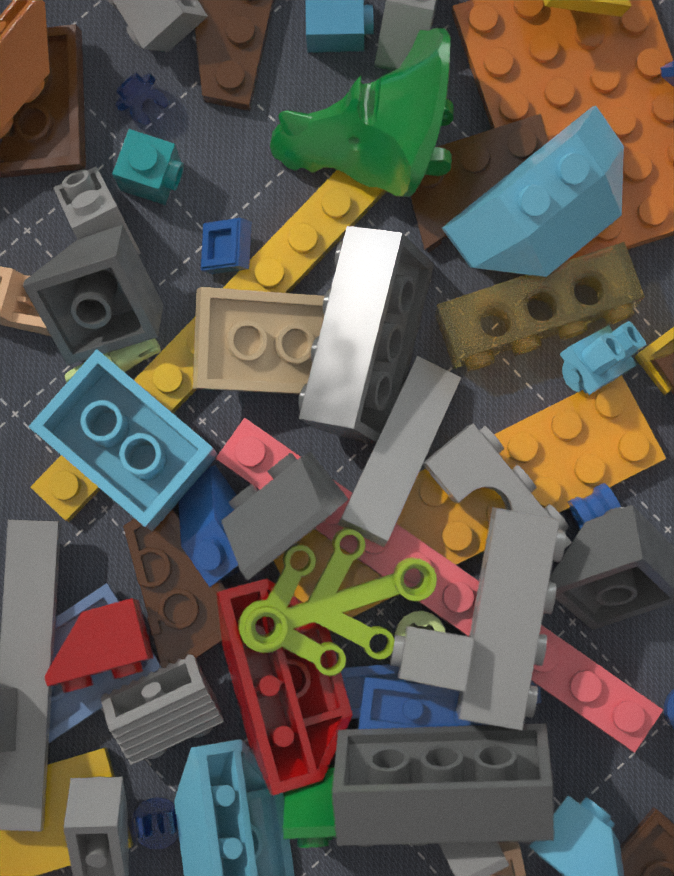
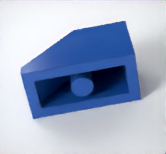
(201, 526)

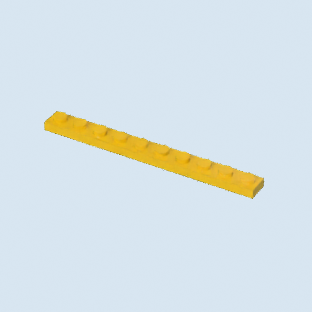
(274, 268)

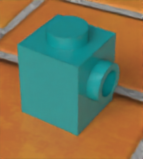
(148, 167)

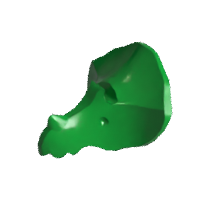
(382, 128)

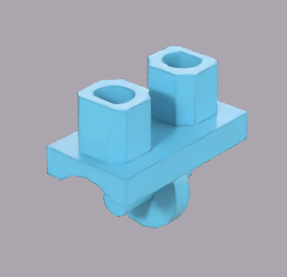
(601, 357)

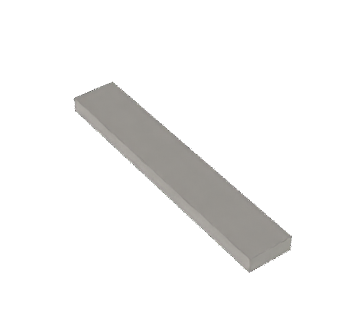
(24, 660)

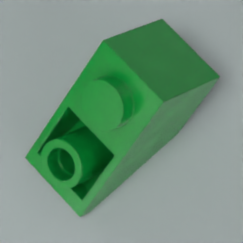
(310, 813)

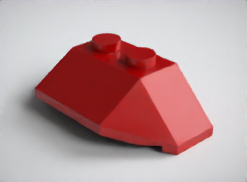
(283, 698)

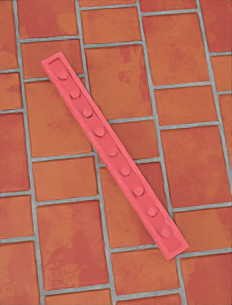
(565, 670)

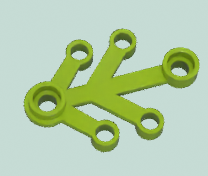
(328, 604)

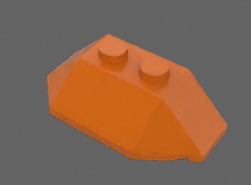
(22, 57)

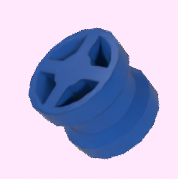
(592, 506)

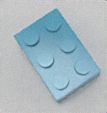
(124, 440)

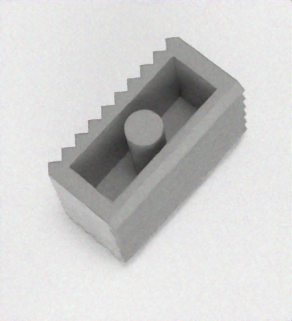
(161, 710)

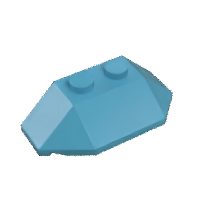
(546, 203)
(229, 816)

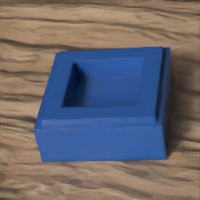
(226, 246)

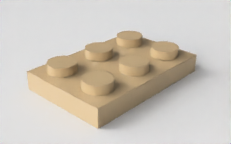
(254, 340)

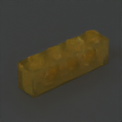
(605, 270)

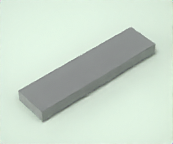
(400, 451)

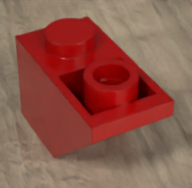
(100, 642)

